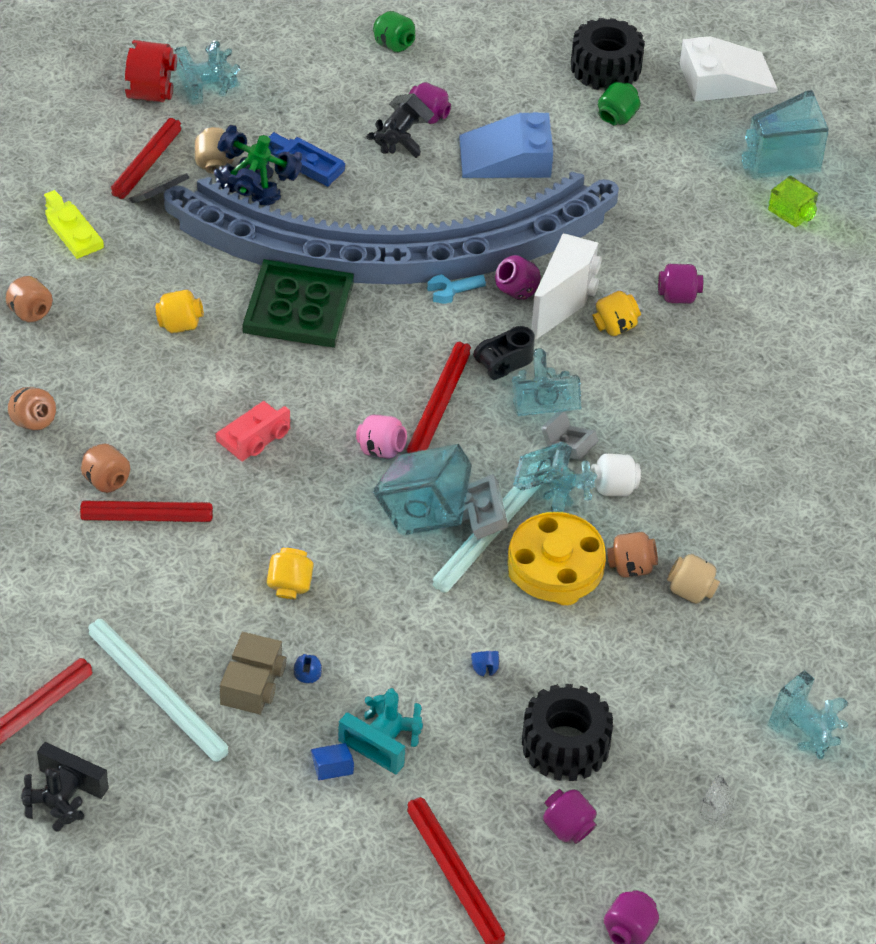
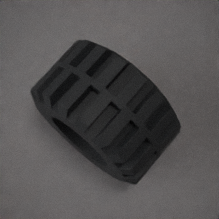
(607, 53)
(562, 753)

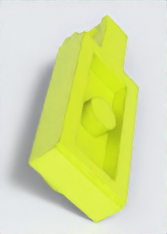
(71, 226)

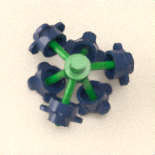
(255, 167)

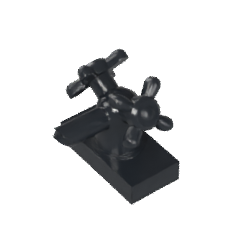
(408, 111)
(64, 776)

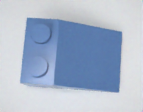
(509, 148)

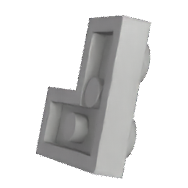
(485, 507)

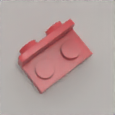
(254, 430)

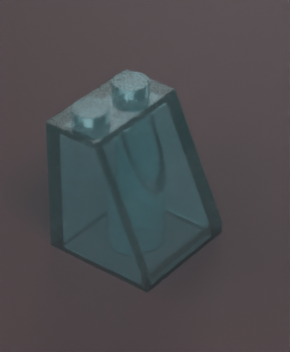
(786, 139)
(425, 489)

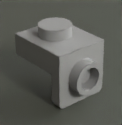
(559, 429)

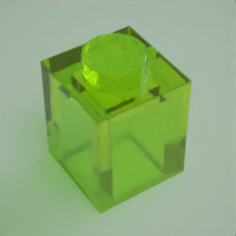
(793, 201)

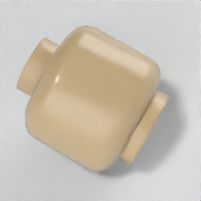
(206, 151)
(693, 578)

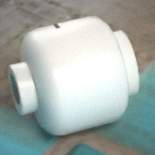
(616, 475)

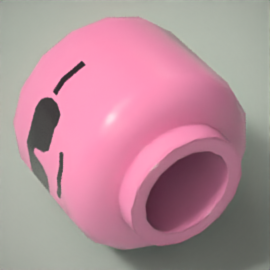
(381, 436)

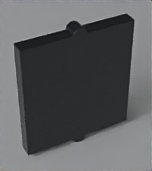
(158, 188)

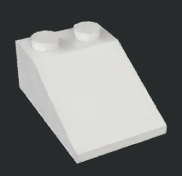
(723, 69)
(565, 283)

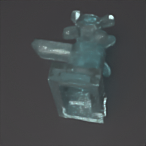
(196, 75)
(543, 393)
(551, 468)
(795, 708)

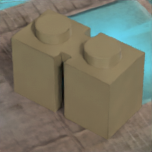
(250, 680)

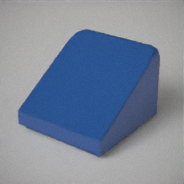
(332, 761)

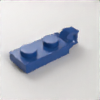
(315, 161)

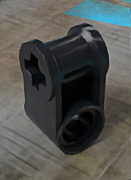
(507, 352)

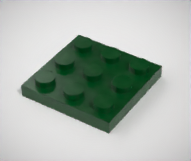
(298, 303)

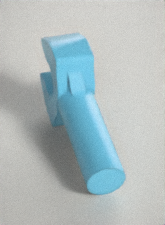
(451, 288)

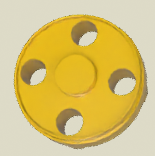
(556, 557)

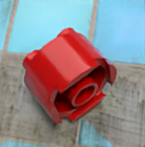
(150, 71)

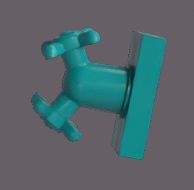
(377, 739)

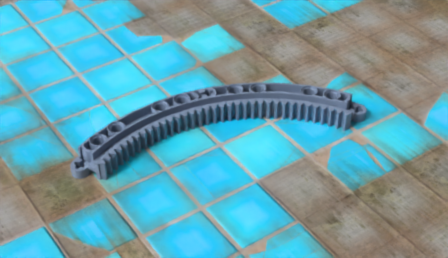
(396, 254)

